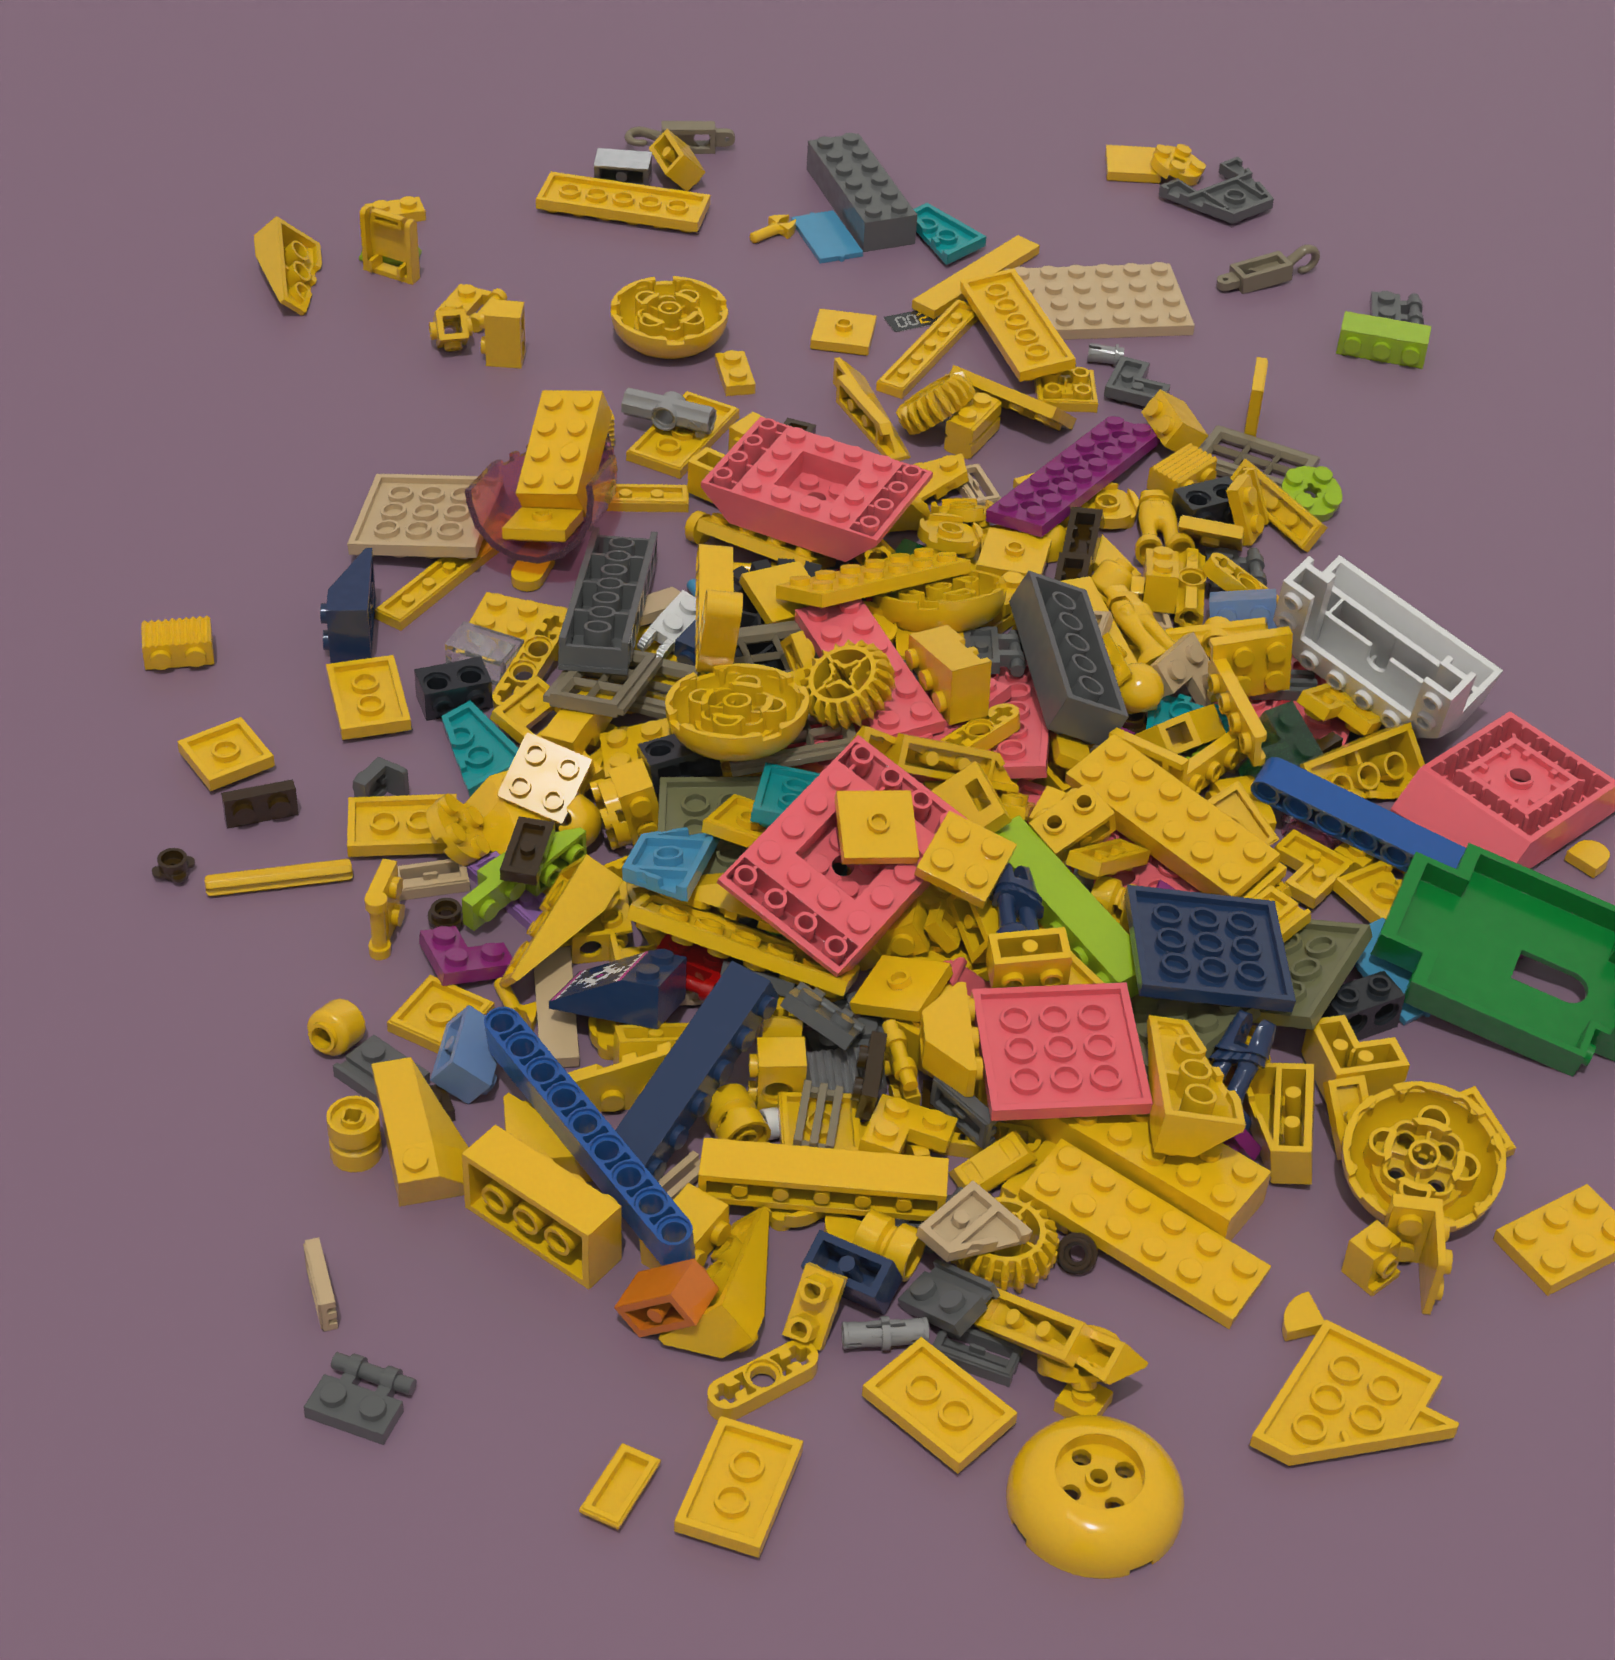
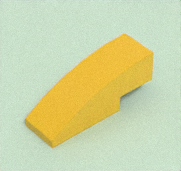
(576, 728)

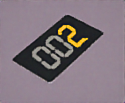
(908, 321)

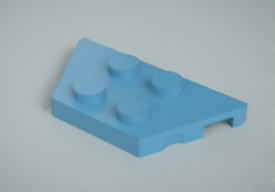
(669, 861)

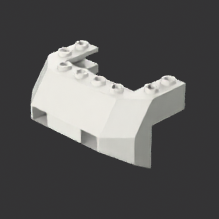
(1381, 649)

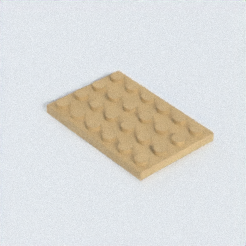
(1110, 300)

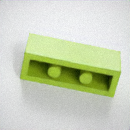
(1383, 339)

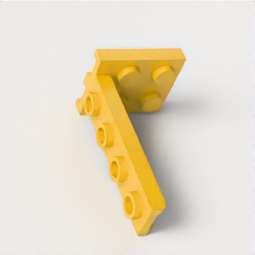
(1248, 667)
(1198, 770)

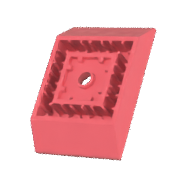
(812, 489)
(1509, 793)
(790, 871)

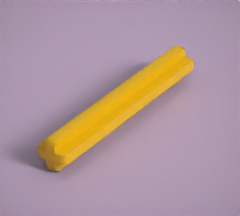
(278, 877)

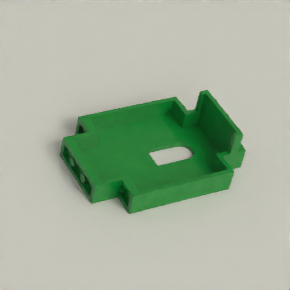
(1464, 938)

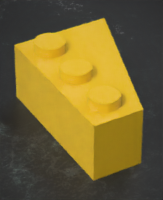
(1283, 1119)

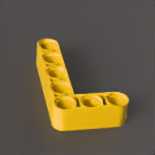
(716, 608)

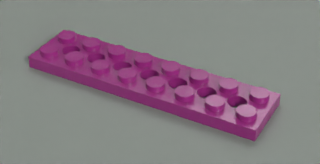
(1073, 476)

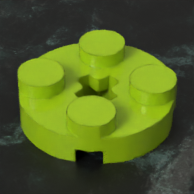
(1318, 481)

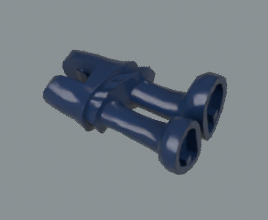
(1017, 898)
(1247, 1058)

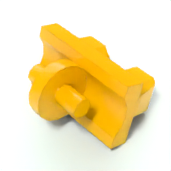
(814, 1305)

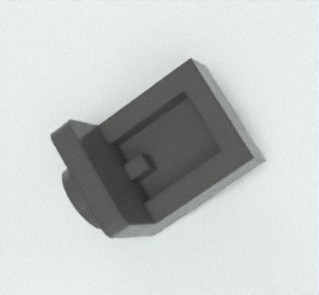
(381, 778)

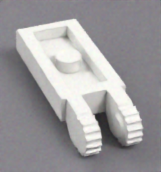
(670, 624)

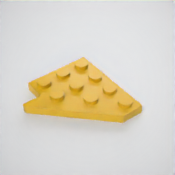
(1349, 1402)

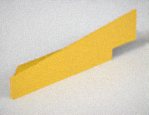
(865, 410)
(937, 757)
(1059, 1337)

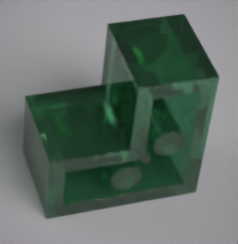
(1286, 738)

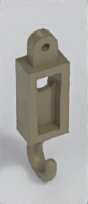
(686, 131)
(1266, 270)

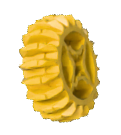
(935, 402)
(849, 684)
(1023, 1262)

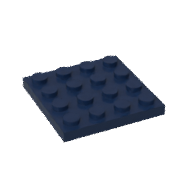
(1208, 949)

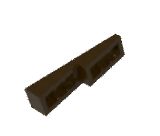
(1080, 543)

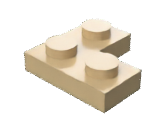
(1186, 665)

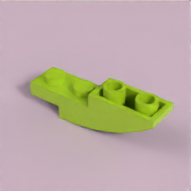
(494, 894)

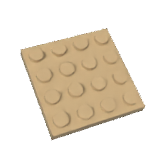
(416, 518)

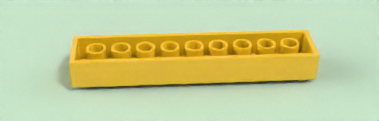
(1213, 1188)

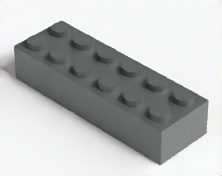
(861, 192)
(1067, 659)

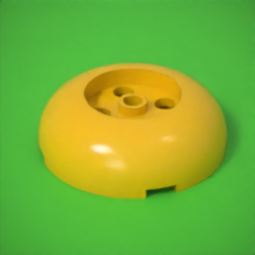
(669, 316)
(957, 601)
(737, 711)
(1434, 1120)
(1087, 1533)

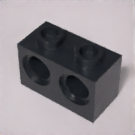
(1204, 500)
(451, 685)
(671, 758)
(1369, 1004)

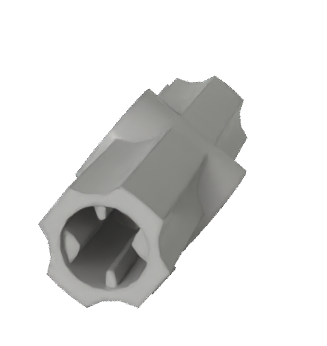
(668, 410)

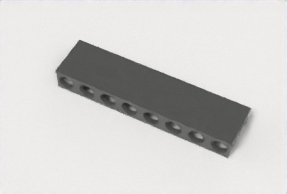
(607, 604)

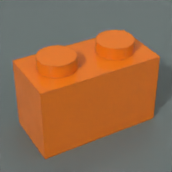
(667, 1298)

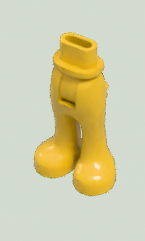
(1155, 516)
(1137, 623)

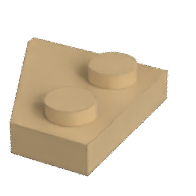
(972, 1226)

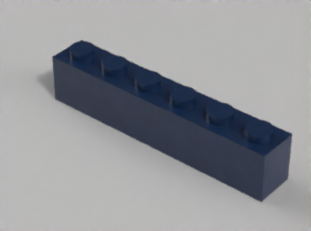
(697, 1066)

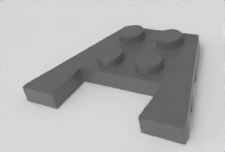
(1227, 200)

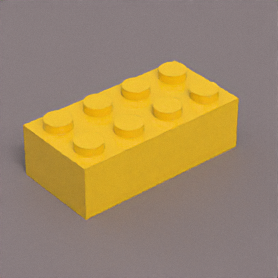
(564, 449)
(542, 1206)

